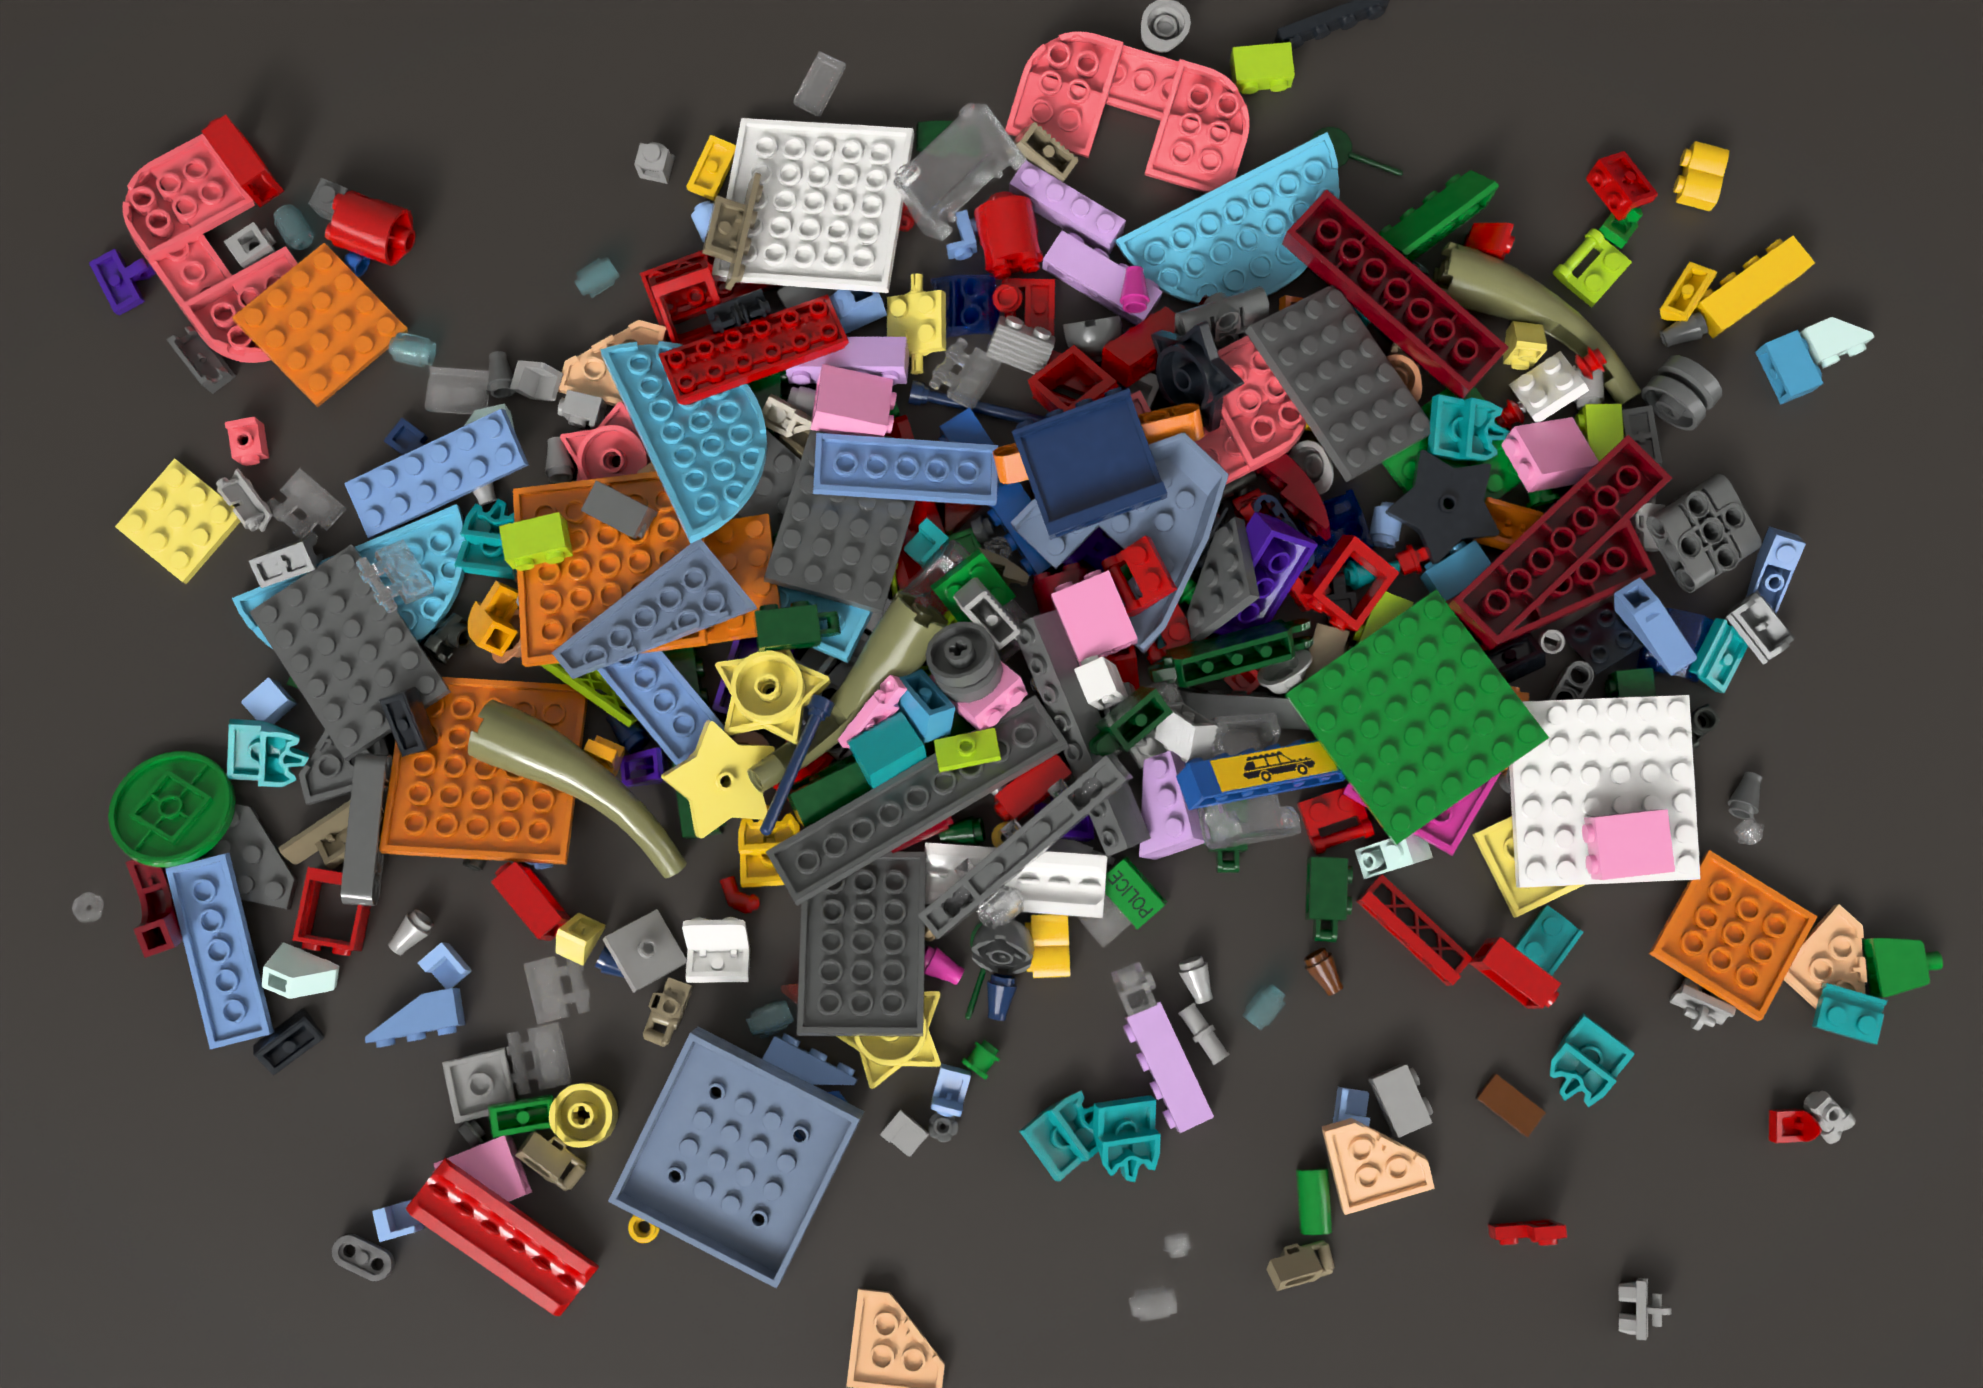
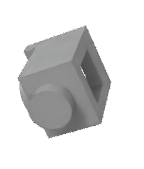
(654, 158)
(244, 244)
(582, 409)

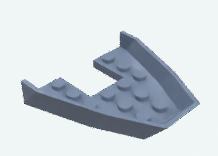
(1175, 524)

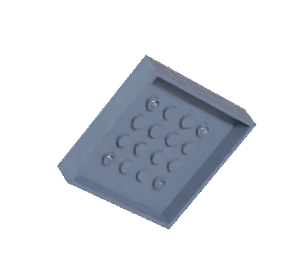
(736, 1156)

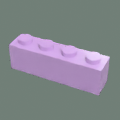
(1068, 207)
(1095, 275)
(870, 355)
(1169, 1068)

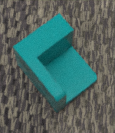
(926, 542)

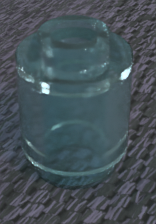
(293, 227)
(596, 277)
(412, 349)
(1264, 1006)
(770, 1019)

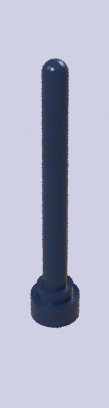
(923, 394)
(819, 709)

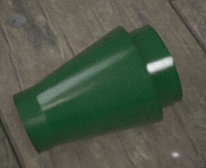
(964, 832)

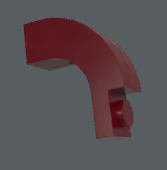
(159, 922)

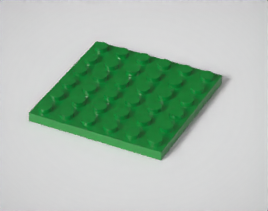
(1416, 717)

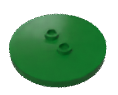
(171, 809)

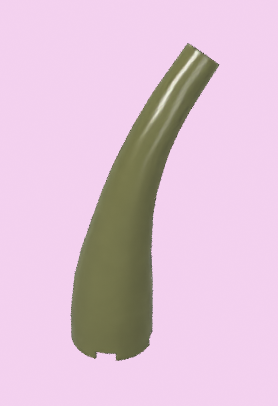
(1500, 290)
(894, 649)
(542, 754)

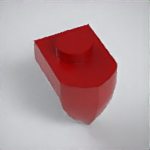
(1792, 1126)

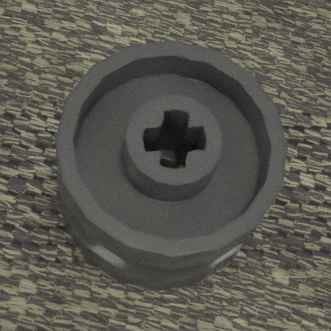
(1682, 392)
(964, 662)

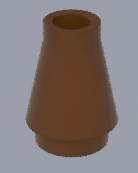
(1323, 969)

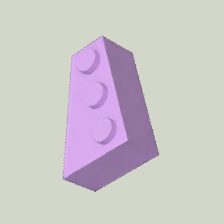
(1165, 809)

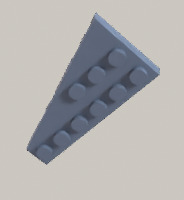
(670, 604)

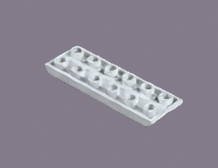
(1050, 885)

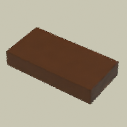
(1510, 1105)

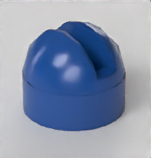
(356, 263)

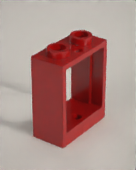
(242, 160)
(677, 280)
(1060, 370)
(1349, 546)
(1030, 789)
(530, 900)
(307, 912)
(1516, 974)

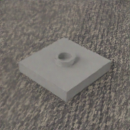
(645, 950)
(478, 1082)

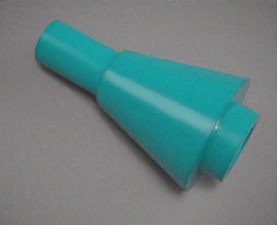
(1358, 576)

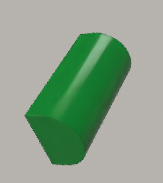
(520, 1115)
(1314, 1201)

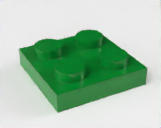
(972, 567)

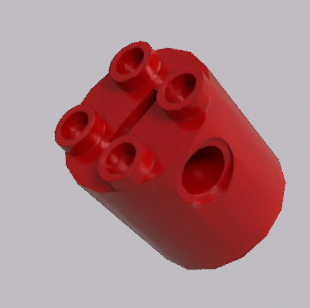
(371, 227)
(1008, 235)

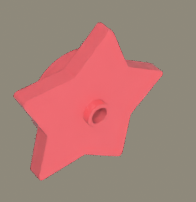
(596, 447)

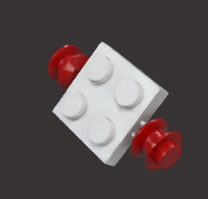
(1550, 387)

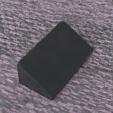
(1518, 657)
(409, 721)
(287, 1042)

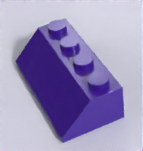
(1278, 560)

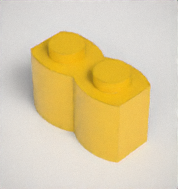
(1701, 175)
(1051, 946)

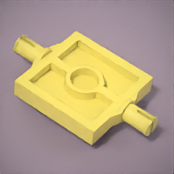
(920, 319)

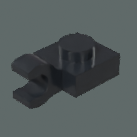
(1345, 600)

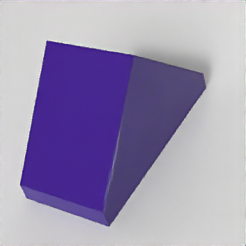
(644, 767)

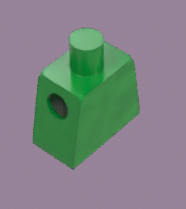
(1898, 965)

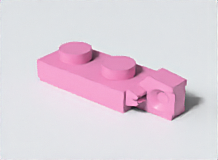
(878, 708)

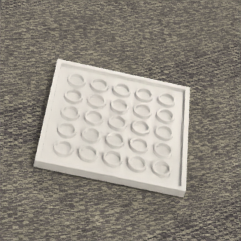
(824, 203)
(1601, 762)

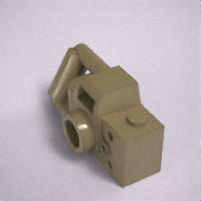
(668, 1011)
(550, 1160)
(1300, 1265)

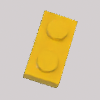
(712, 168)

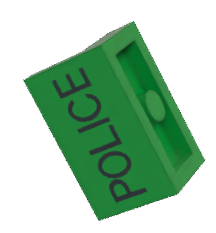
(1133, 893)

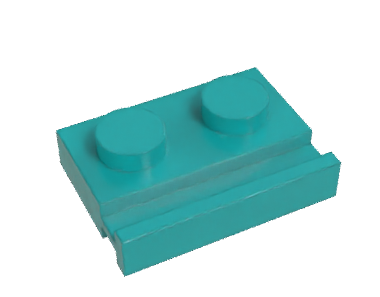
(1719, 656)
(1548, 939)
(1849, 1013)

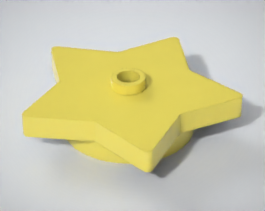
(778, 711)
(701, 774)
(887, 1054)

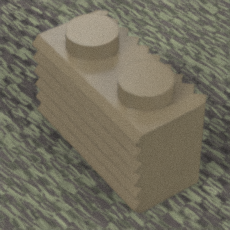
(1045, 151)

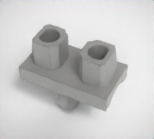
(1700, 1006)
(1637, 1323)

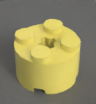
(570, 1127)

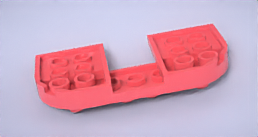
(1198, 107)
(168, 213)
(1256, 419)

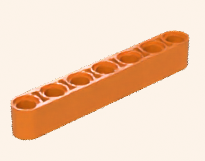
(1155, 424)

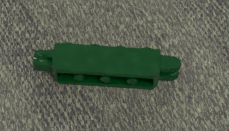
(1231, 653)

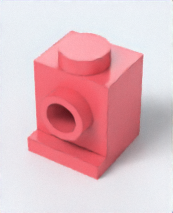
(256, 447)

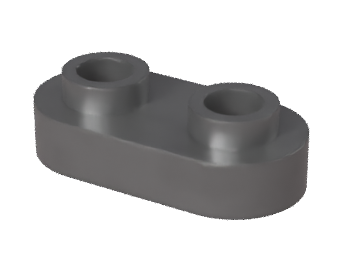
(363, 1260)

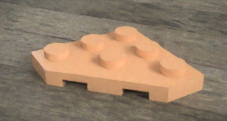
(589, 372)
(1830, 956)
(1372, 1166)
(889, 1347)

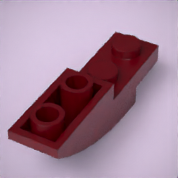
(1297, 494)

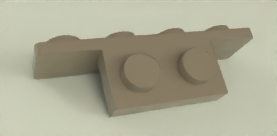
(729, 229)
(325, 836)

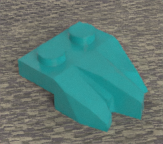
(1464, 429)
(483, 542)
(262, 753)
(1589, 1060)
(1062, 1135)
(1127, 1135)

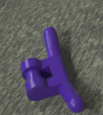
(1107, 547)

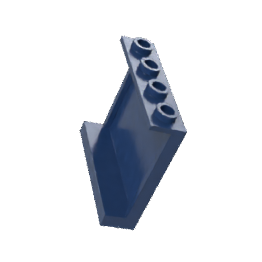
(1089, 463)

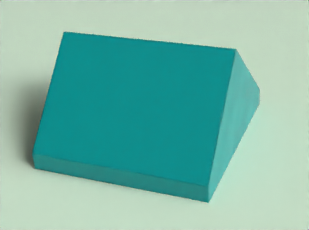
(887, 749)

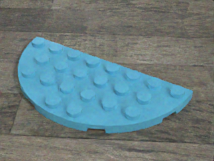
(1237, 230)
(703, 450)
(435, 546)

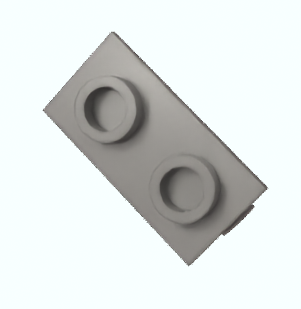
(252, 510)

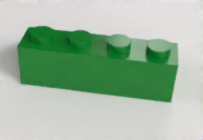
(1440, 214)

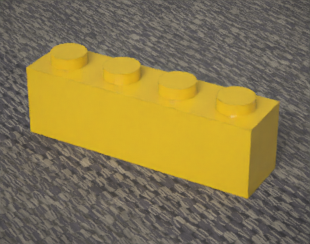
(1754, 285)

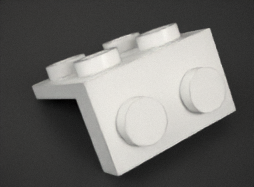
(717, 950)

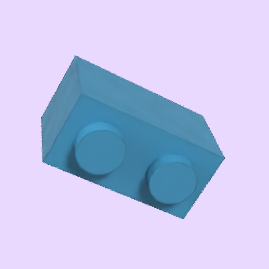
(1789, 367)
(1456, 571)
(926, 707)

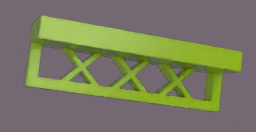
(587, 686)

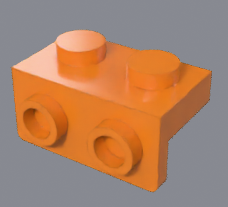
(1510, 520)

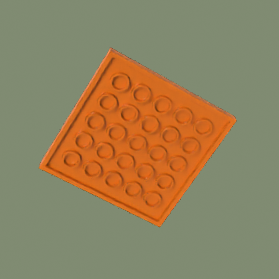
(604, 564)
(468, 809)

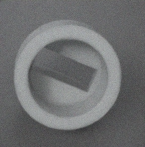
(1552, 634)

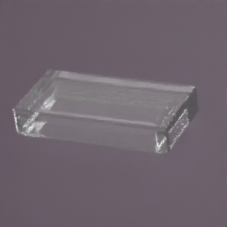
(819, 84)

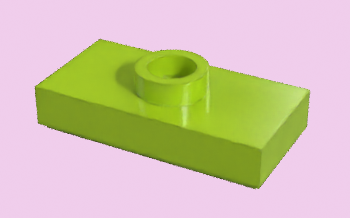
(967, 750)

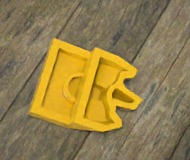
(755, 865)

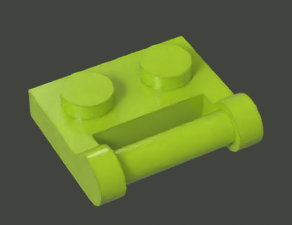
(1599, 274)

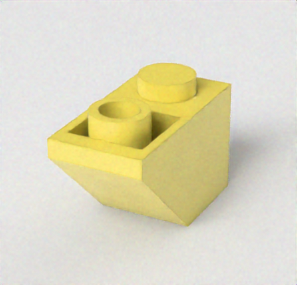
(1525, 345)

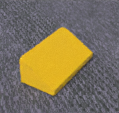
(1687, 292)

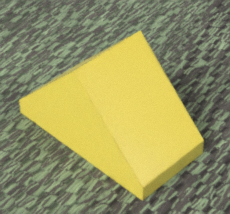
(578, 938)

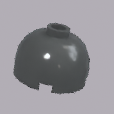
(1093, 335)
(1003, 948)

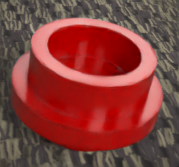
(1007, 298)

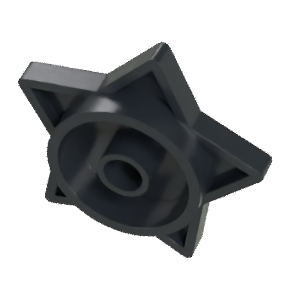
(1193, 372)
(1424, 509)

